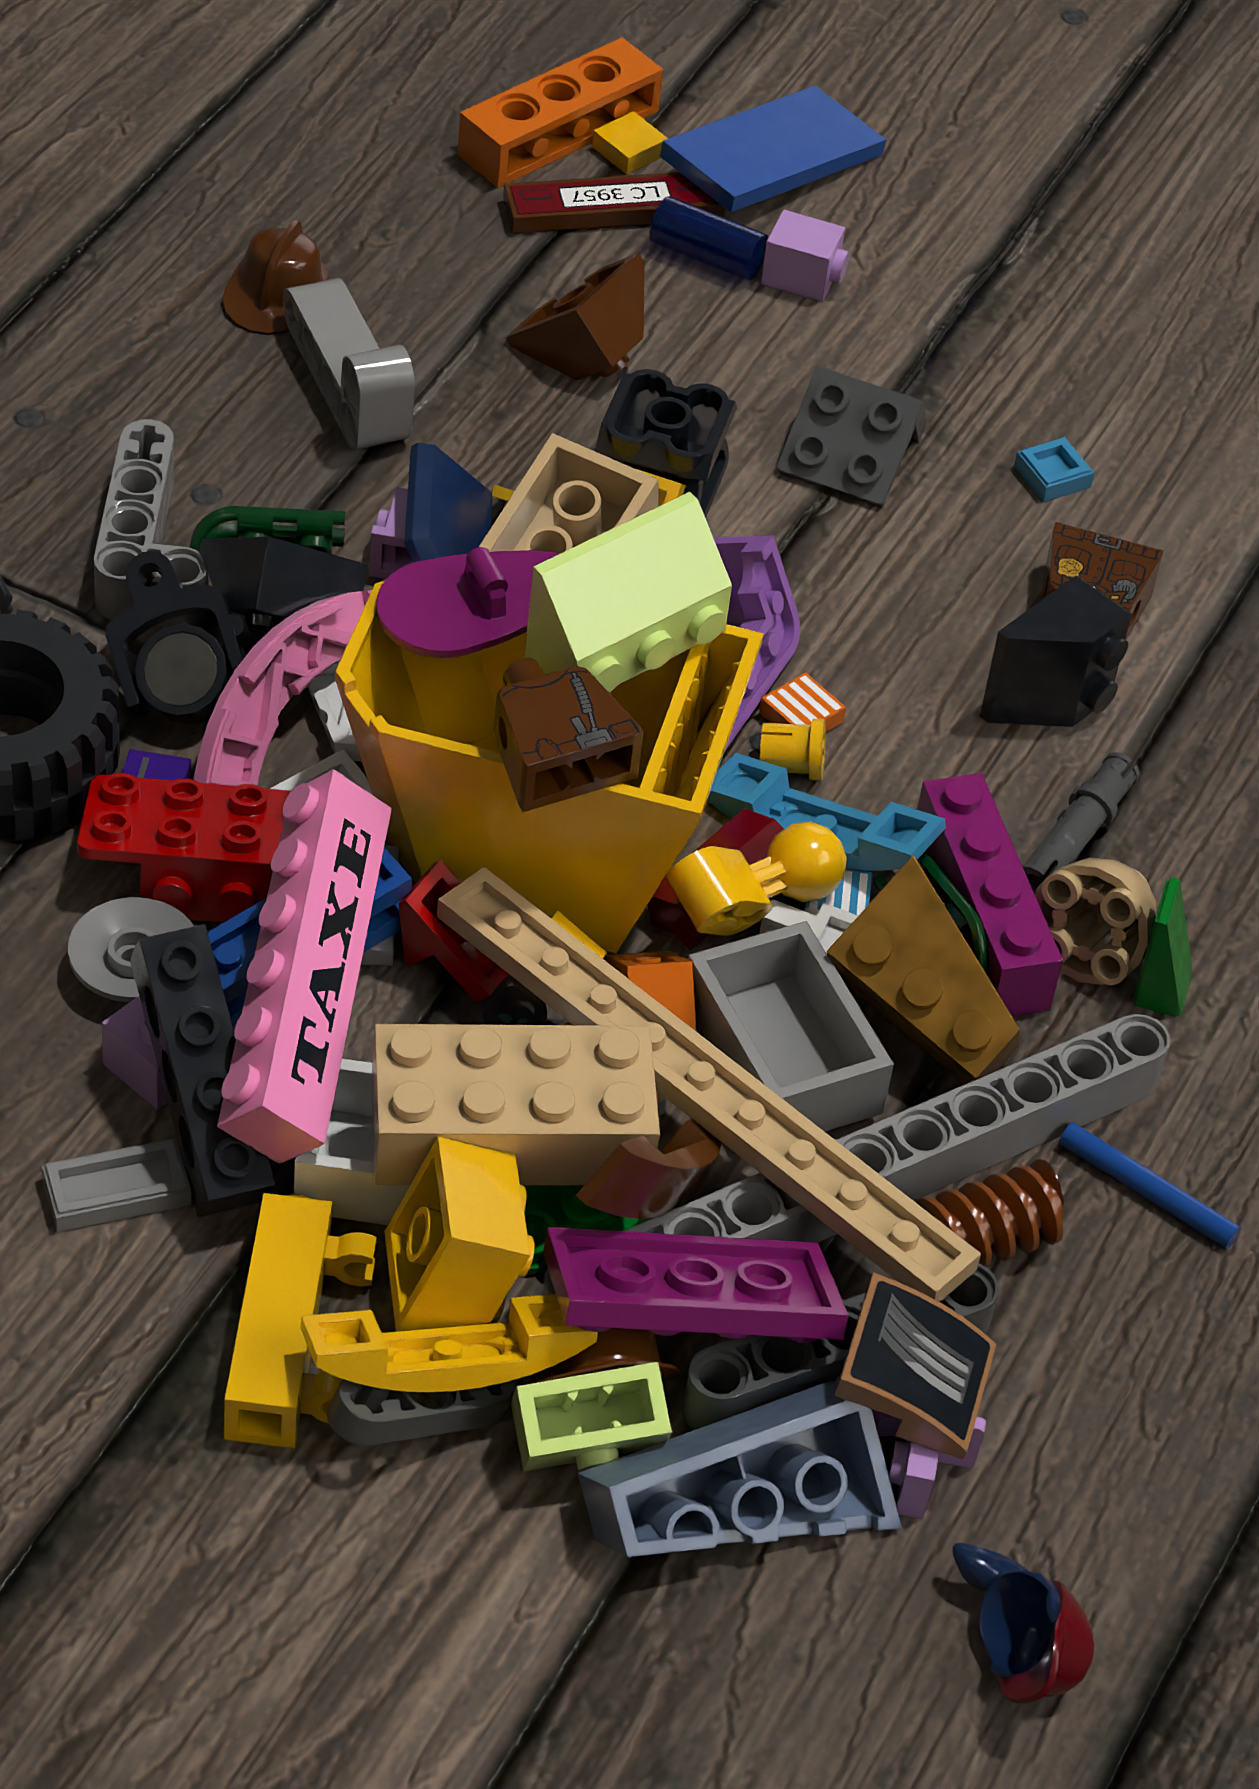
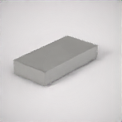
(116, 1185)

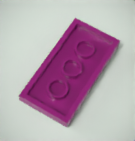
(693, 1284)

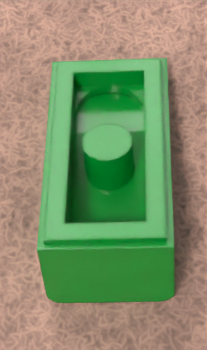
(1167, 960)

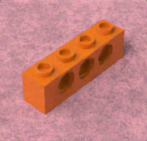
(557, 111)

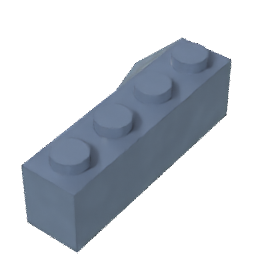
(752, 1478)

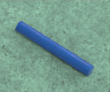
(1150, 1185)

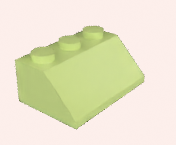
(630, 596)

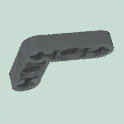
(402, 1418)

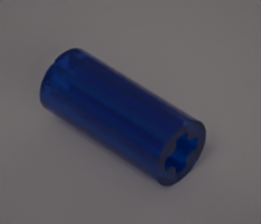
(708, 238)

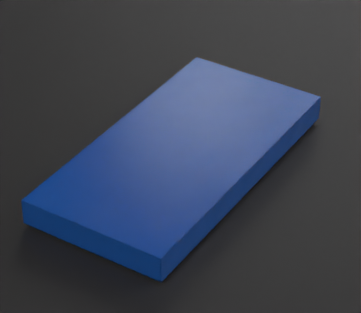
(772, 148)

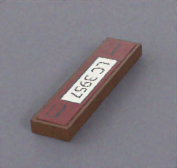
(597, 201)

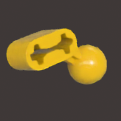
(730, 895)

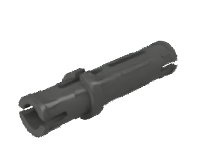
(1089, 809)

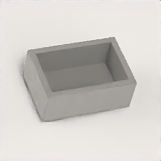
(792, 1024)

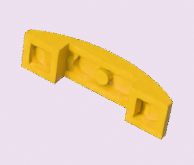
(446, 1357)

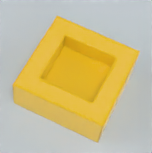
(628, 142)

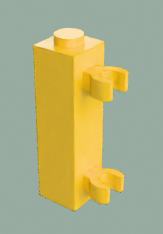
(285, 1281)

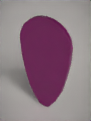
(459, 601)

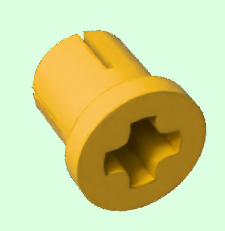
(795, 747)

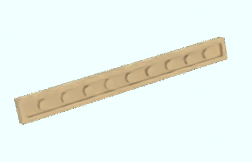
(714, 1089)

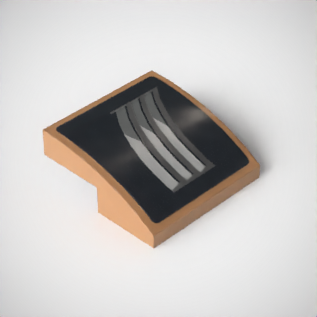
(917, 1365)

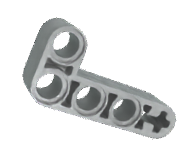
(361, 383)
(137, 519)

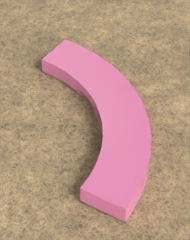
(265, 682)

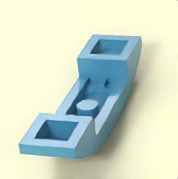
(868, 839)

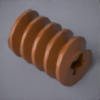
(1004, 1211)

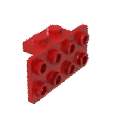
(195, 841)

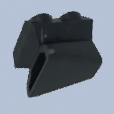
(669, 431)

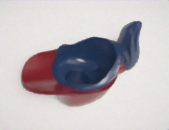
(1027, 1626)

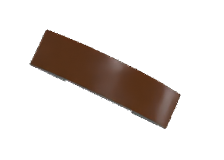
(648, 1182)

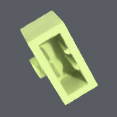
(590, 1417)

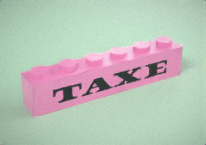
(305, 968)

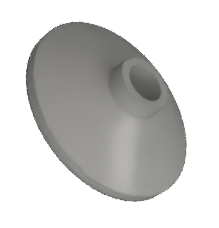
(106, 940)

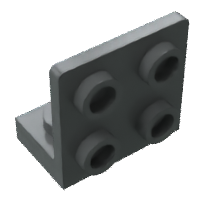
(851, 436)

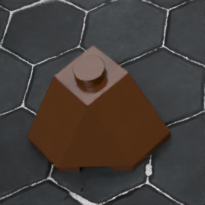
(590, 325)

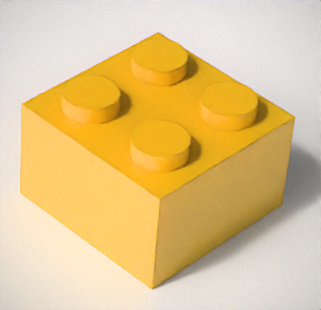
(458, 1238)

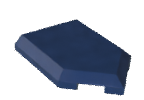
(445, 506)

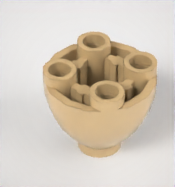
(1100, 916)

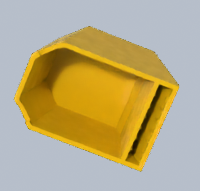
(592, 857)

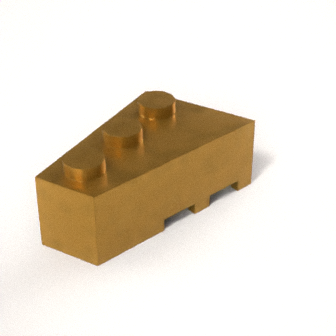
(925, 978)

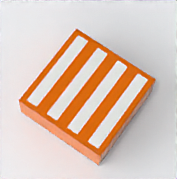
(801, 702)

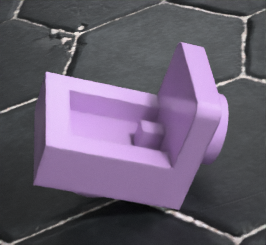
(915, 1470)

